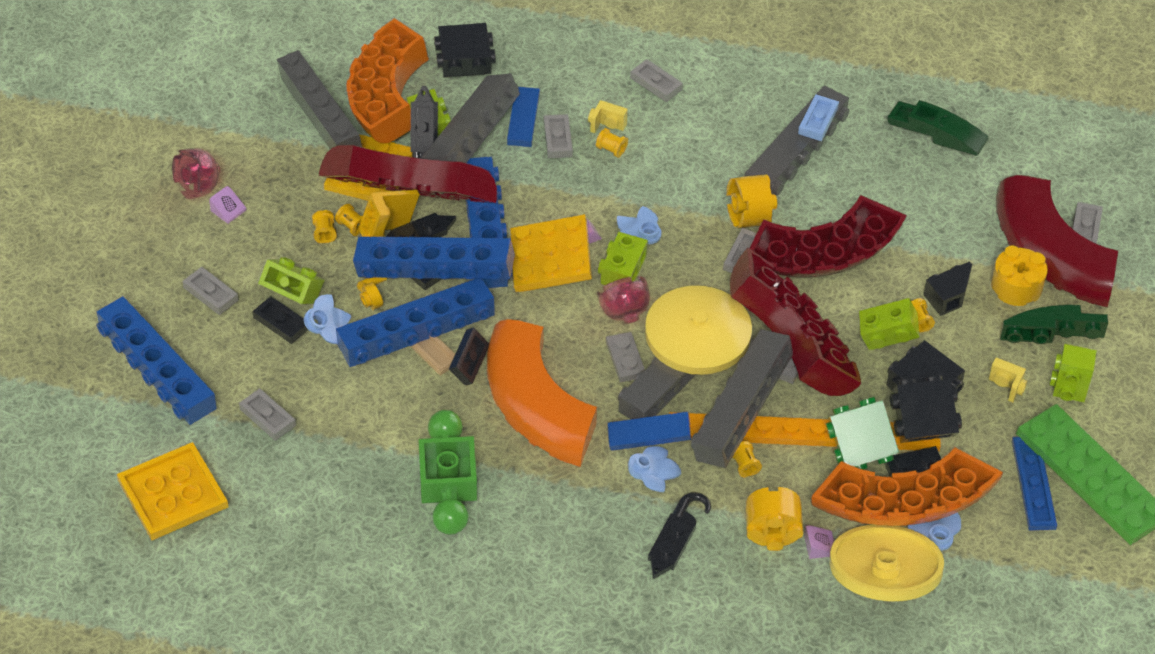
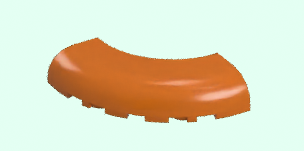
(379, 79)
(531, 397)
(908, 496)

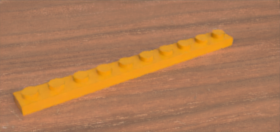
(799, 432)

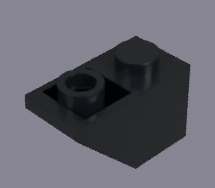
(948, 289)

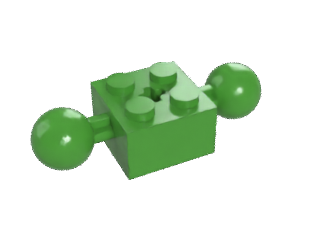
(447, 471)

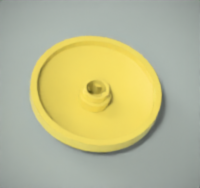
(698, 330)
(886, 562)

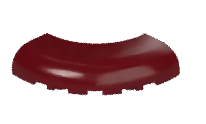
(400, 173)
(1034, 224)
(830, 246)
(815, 342)

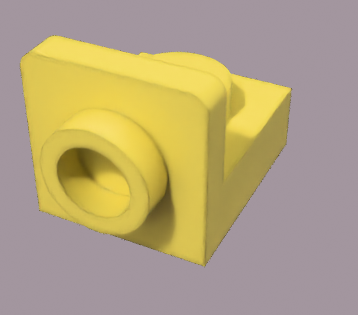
(608, 115)
(1008, 375)

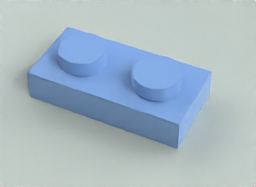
(818, 117)

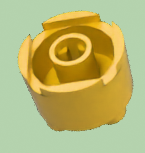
(750, 200)
(1019, 276)
(774, 517)

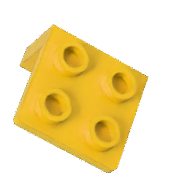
(387, 211)

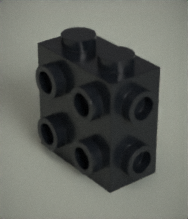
(464, 50)
(922, 363)
(925, 409)

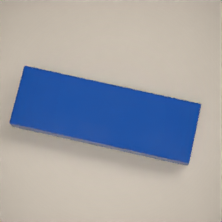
(523, 117)
(649, 431)

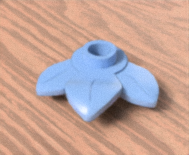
(644, 223)
(327, 317)
(653, 467)
(943, 528)

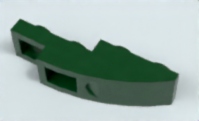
(944, 126)
(1044, 322)

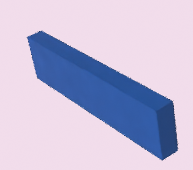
(1034, 487)

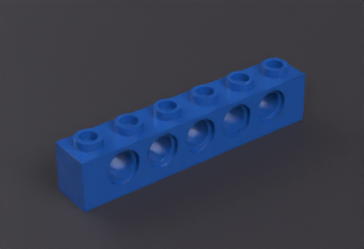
(485, 218)
(434, 257)
(415, 322)
(156, 361)

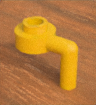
(369, 293)

